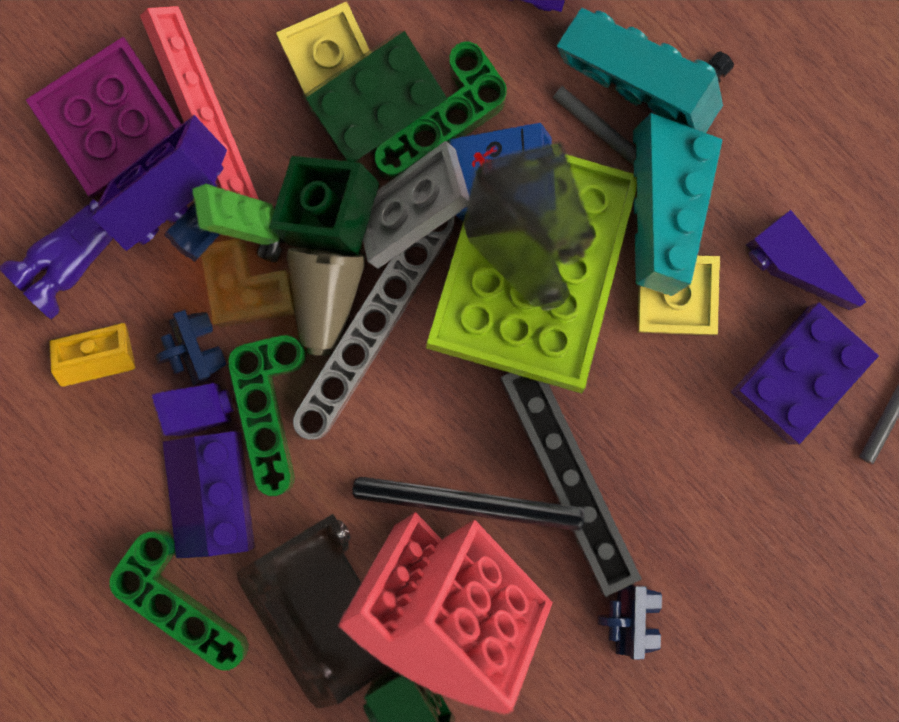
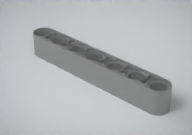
(370, 341)

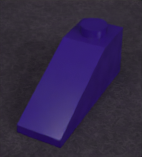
(796, 257)
(193, 409)

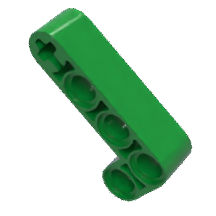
(435, 120)
(270, 416)
(183, 605)

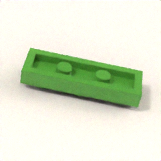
(234, 215)

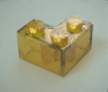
(238, 296)

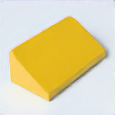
(91, 355)

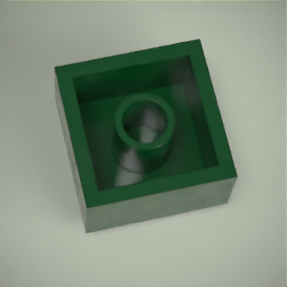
(324, 204)

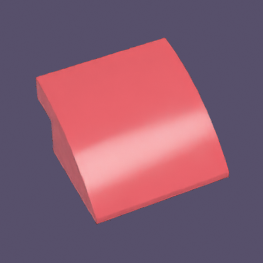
(450, 613)

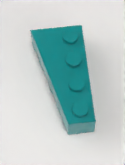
(642, 69)
(674, 189)

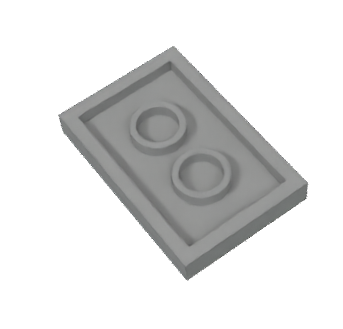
(415, 204)

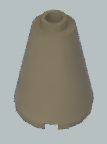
(322, 295)

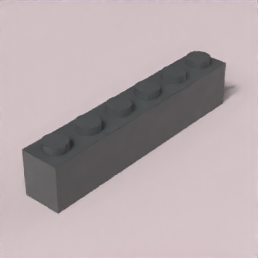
(571, 481)

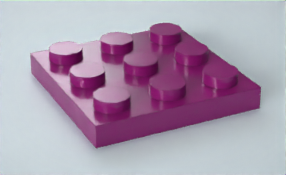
(104, 115)

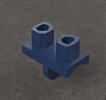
(187, 235)
(186, 331)
(628, 621)

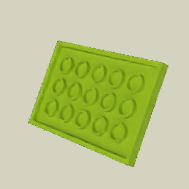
(495, 326)

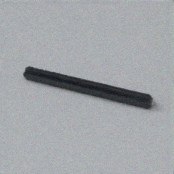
(469, 503)

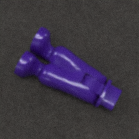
(64, 255)

